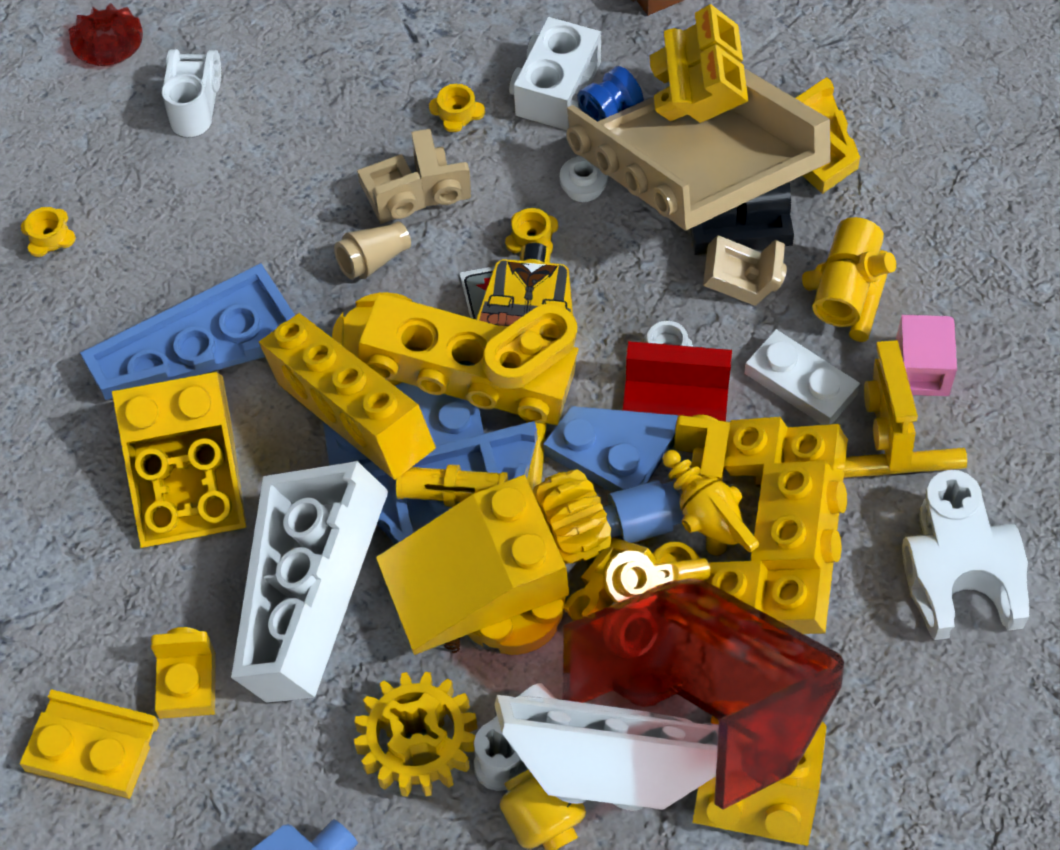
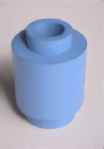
(643, 511)

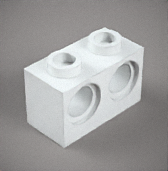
(556, 69)

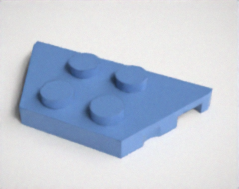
(491, 452)

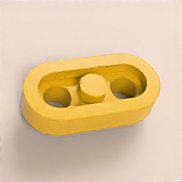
(525, 347)

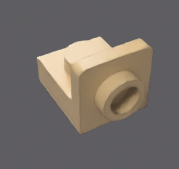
(440, 182)

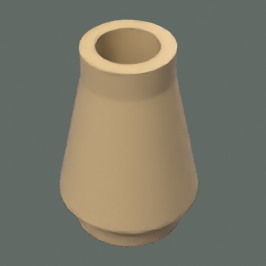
(369, 249)

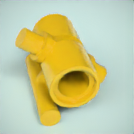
(851, 278)

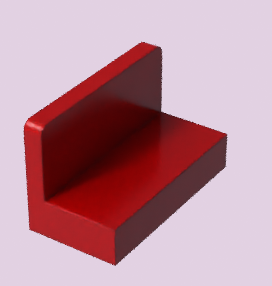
(677, 380)

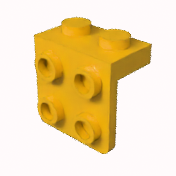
(776, 812)

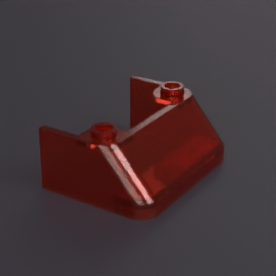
(720, 655)

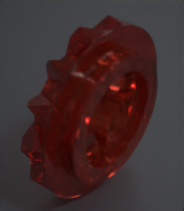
(106, 48)

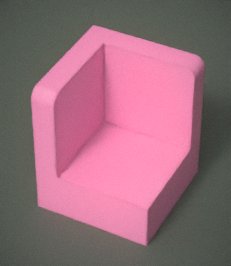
(928, 353)

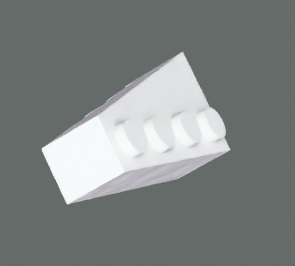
(302, 574)

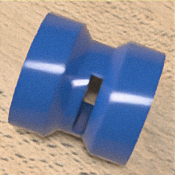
(614, 94)

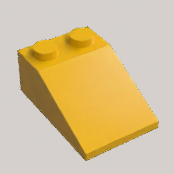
(474, 566)

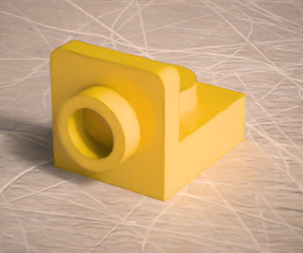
(706, 440)
(184, 673)

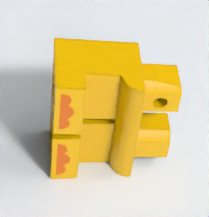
(701, 68)

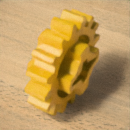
(421, 757)

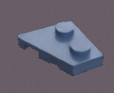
(612, 445)

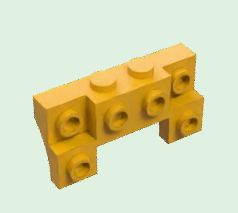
(794, 519)

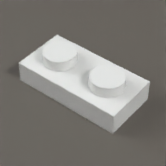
(802, 378)

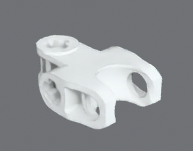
(963, 554)

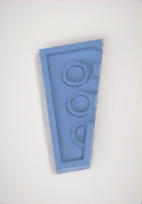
(194, 336)

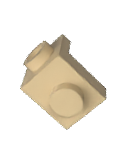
(392, 189)
(744, 271)

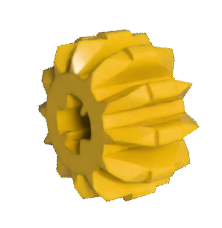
(573, 515)

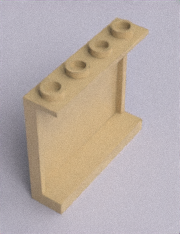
(710, 166)

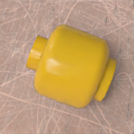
(537, 816)

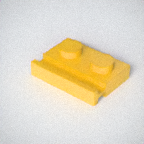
(893, 405)
(89, 744)

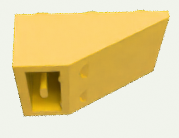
(180, 459)

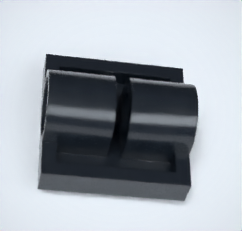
(751, 223)

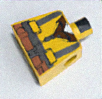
(524, 285)

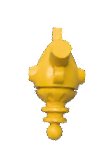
(709, 506)

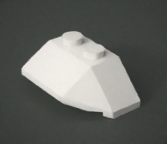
(608, 751)

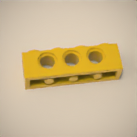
(448, 339)
(348, 395)

